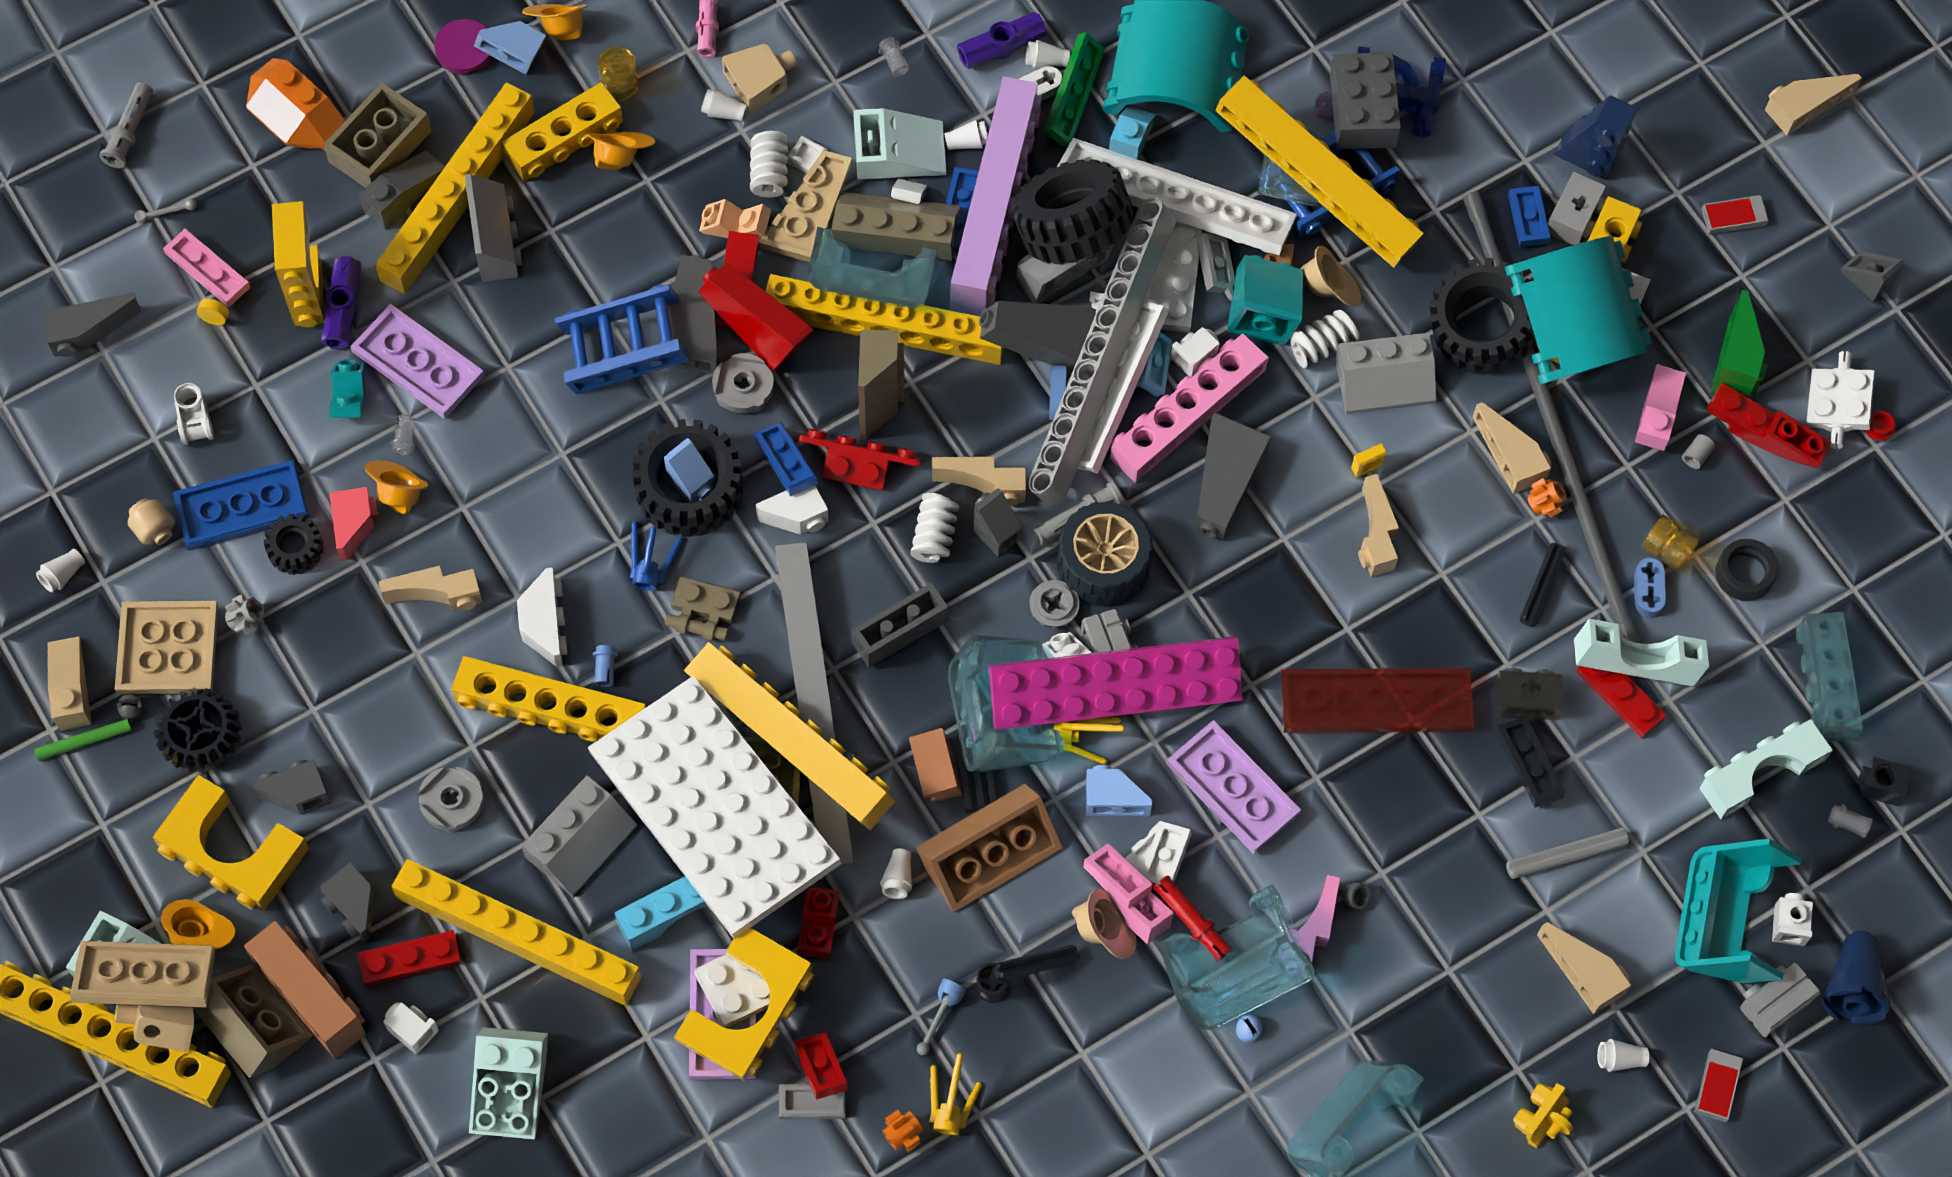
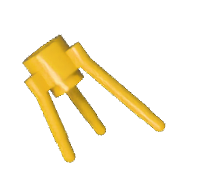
(1071, 733)
(948, 1118)

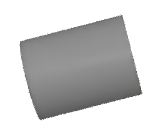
(1698, 451)

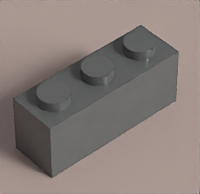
(899, 625)

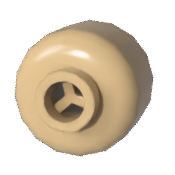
(151, 521)

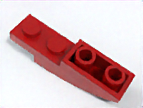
(1766, 430)

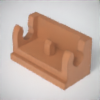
(935, 765)

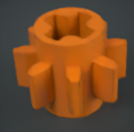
(1547, 497)
(902, 1130)

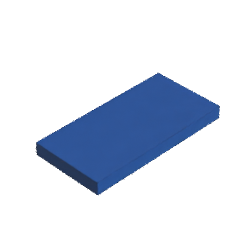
(239, 504)

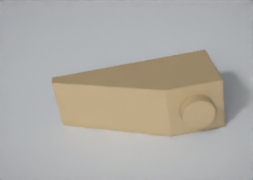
(1807, 99)
(1512, 449)
(67, 684)
(1589, 970)

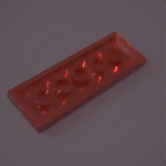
(1376, 700)

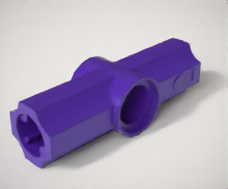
(1016, 33)
(340, 317)

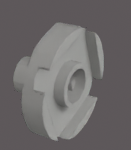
(752, 397)
(449, 781)

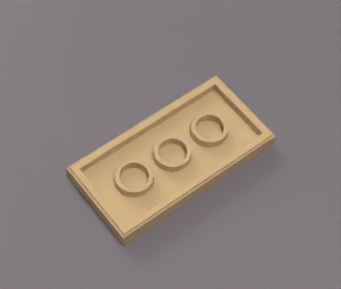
(143, 974)

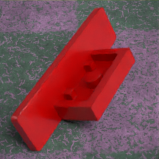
(857, 462)

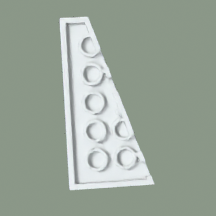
(1124, 382)

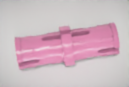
(707, 28)

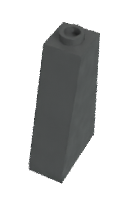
(693, 317)
(1038, 330)
(1229, 469)

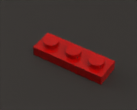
(1624, 698)
(409, 958)

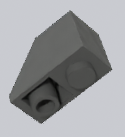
(996, 522)
(295, 789)
(352, 898)

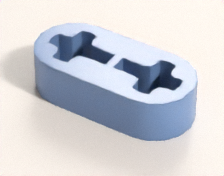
(1057, 388)
(1656, 587)

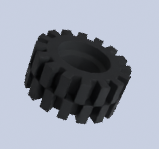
(287, 528)

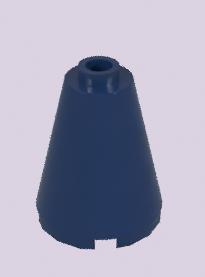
(1858, 982)

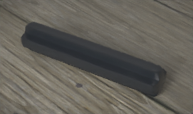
(1542, 584)
(1035, 963)

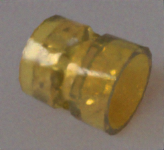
(618, 72)
(1670, 543)

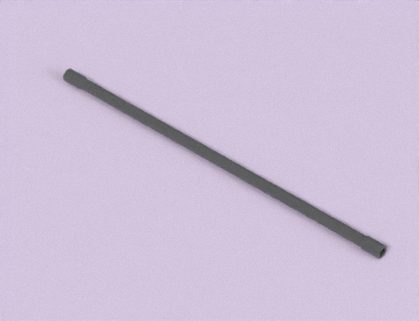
(1479, 217)

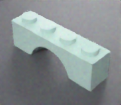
(1674, 661)
(1797, 749)

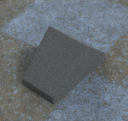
(1872, 272)

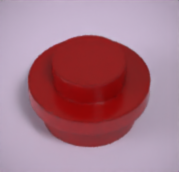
(1881, 426)

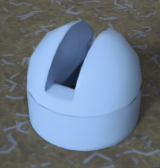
(1244, 1032)

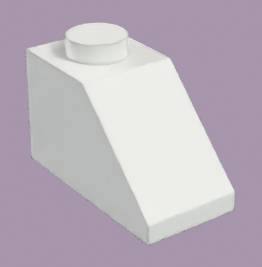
(794, 513)

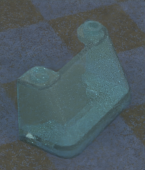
(833, 273)
(970, 690)
(1261, 966)
(1318, 1146)

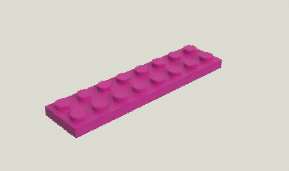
(1115, 682)

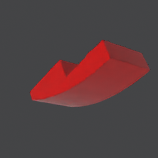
(818, 922)

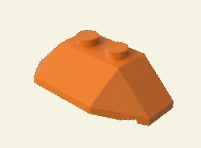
(292, 106)

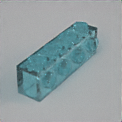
(1830, 676)

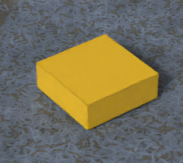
(1368, 460)

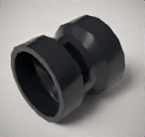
(987, 978)

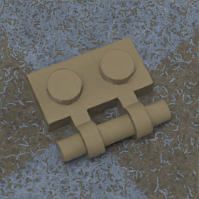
(705, 601)

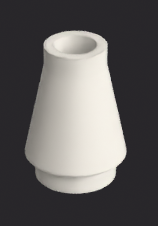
(1043, 54)
(719, 105)
(968, 136)
(58, 571)
(897, 876)
(1620, 1055)

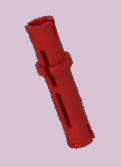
(1202, 929)

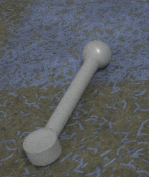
(141, 217)

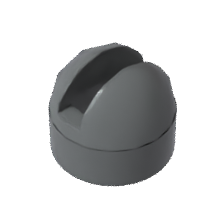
(130, 712)
(1356, 895)

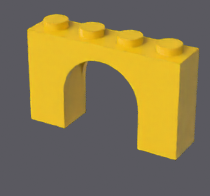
(298, 264)
(253, 879)
(740, 1049)

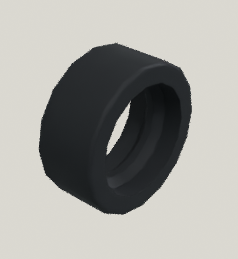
(1753, 549)

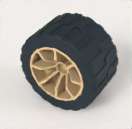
(1105, 553)

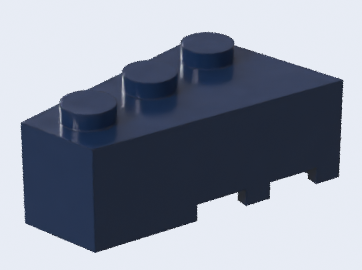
(1598, 137)

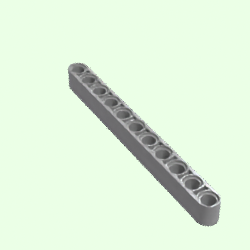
(1102, 352)
(811, 681)

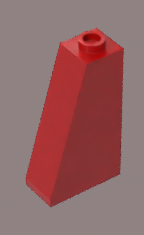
(754, 315)

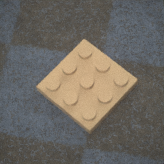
(166, 647)

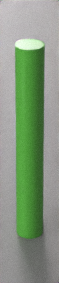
(82, 739)

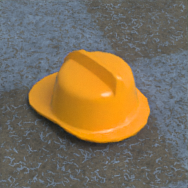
(559, 20)
(618, 149)
(395, 484)
(195, 924)

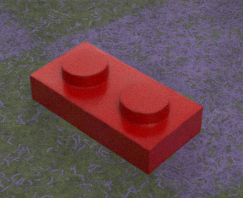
(820, 1065)

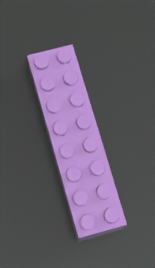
(997, 184)

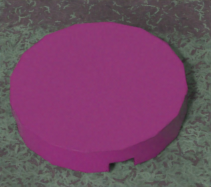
(456, 47)

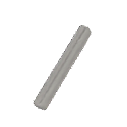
(1567, 853)

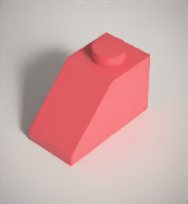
(352, 518)

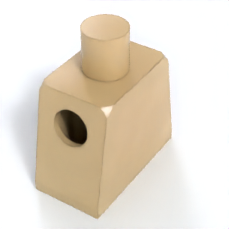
(757, 74)
(159, 1025)

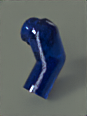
(1405, 71)

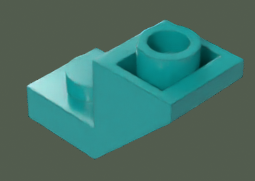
(347, 389)

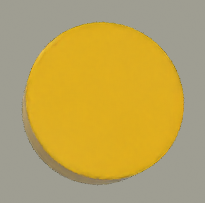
(212, 311)

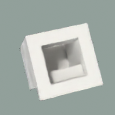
(1195, 350)
(1788, 929)
(410, 1026)

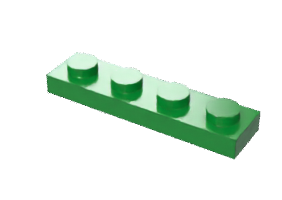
(1074, 89)

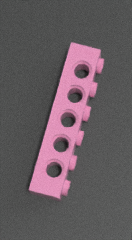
(1139, 460)

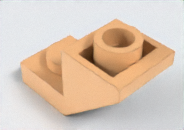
(724, 216)

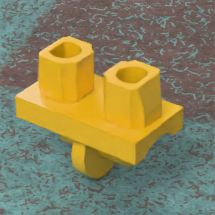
(1549, 1119)

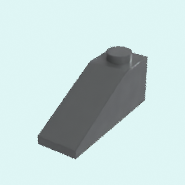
(399, 188)
(84, 324)

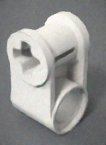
(192, 419)

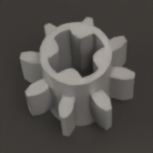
(244, 614)

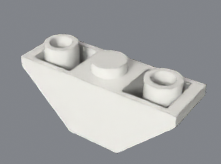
(541, 617)

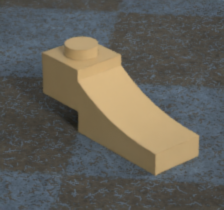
(981, 474)
(1377, 549)
(457, 589)

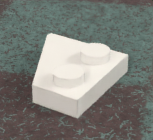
(1160, 852)

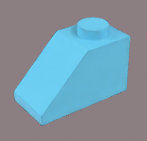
(1131, 132)

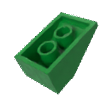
(1741, 351)

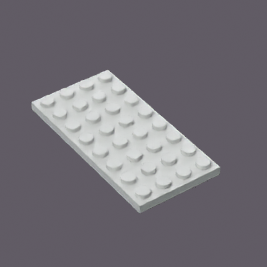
(714, 807)

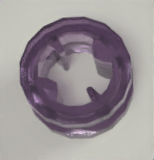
(1320, 113)

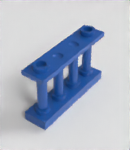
(1382, 181)
(640, 359)

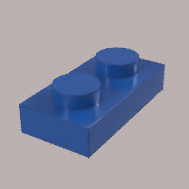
(1529, 216)

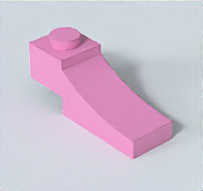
(1660, 407)
(1130, 892)
(1318, 926)

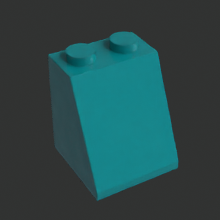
(1266, 300)

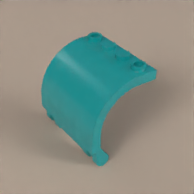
(1178, 56)
(1580, 307)

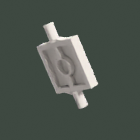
(1840, 399)

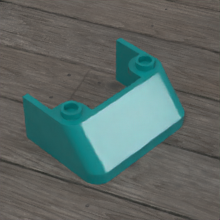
(1718, 908)

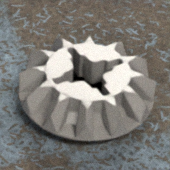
(1050, 591)

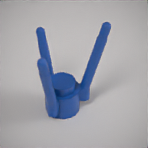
(646, 574)

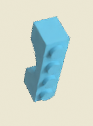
(654, 913)

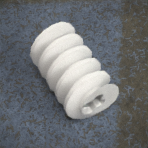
(768, 163)
(1321, 336)
(933, 528)

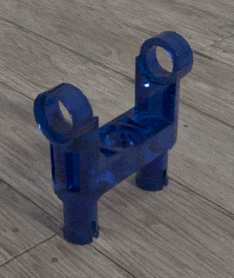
(1418, 99)

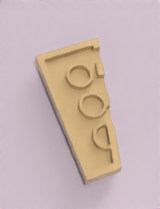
(808, 208)

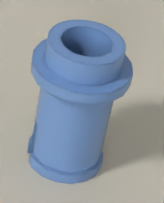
(604, 666)

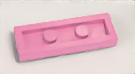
(206, 268)

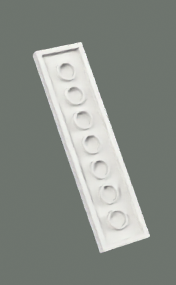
(1195, 201)

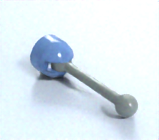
(949, 995)

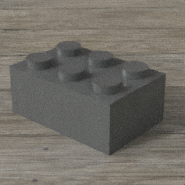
(1364, 100)

